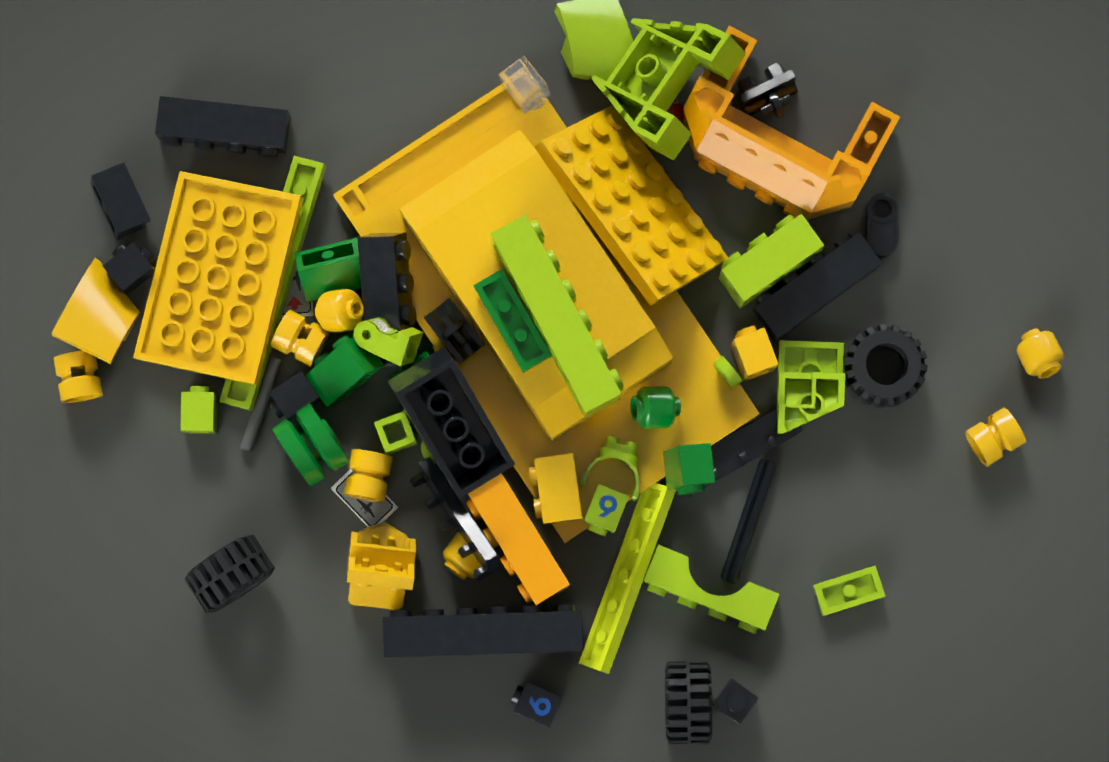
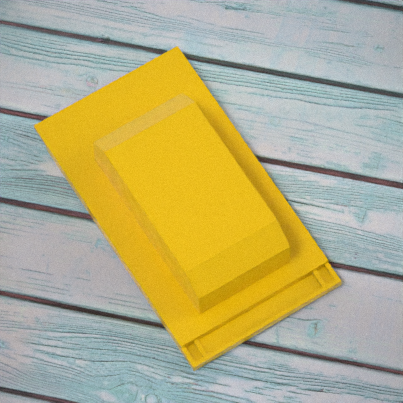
(481, 176)

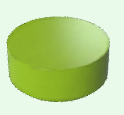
(727, 372)

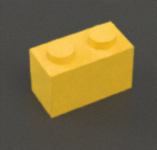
(753, 353)
(557, 489)

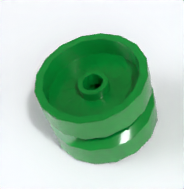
(315, 442)

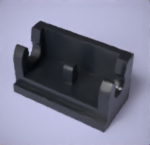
(120, 201)

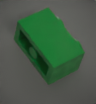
(329, 268)
(342, 370)
(689, 468)

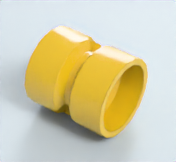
(289, 335)
(79, 387)
(992, 438)
(368, 475)

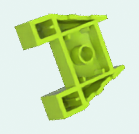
(658, 69)

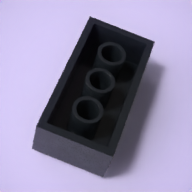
(451, 422)

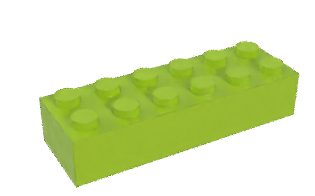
(555, 315)

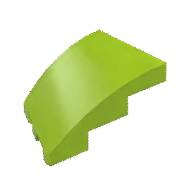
(594, 36)
(808, 381)

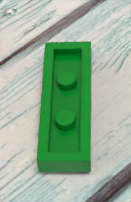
(512, 321)

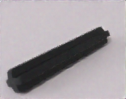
(748, 521)

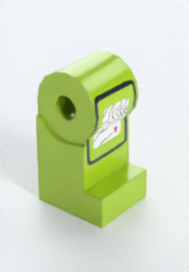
(386, 342)

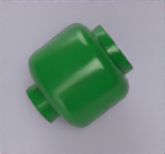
(655, 407)

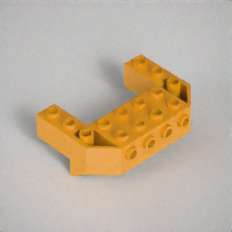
(771, 161)

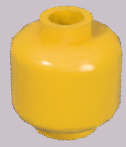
(339, 310)
(1040, 353)
(459, 566)

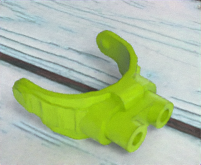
(623, 453)

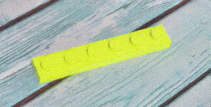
(626, 578)

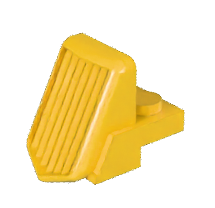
(380, 566)

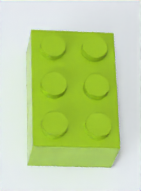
(769, 259)

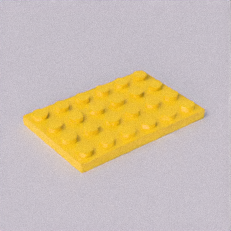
(631, 204)
(218, 278)

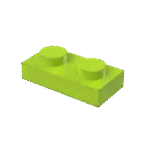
(849, 590)

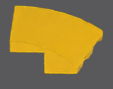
(97, 315)

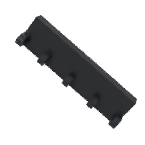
(748, 444)
(458, 518)

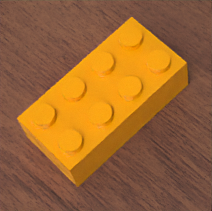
(518, 539)

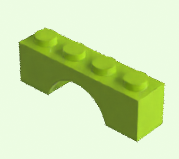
(671, 574)

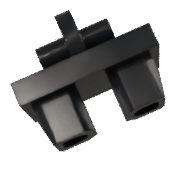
(769, 95)
(454, 331)

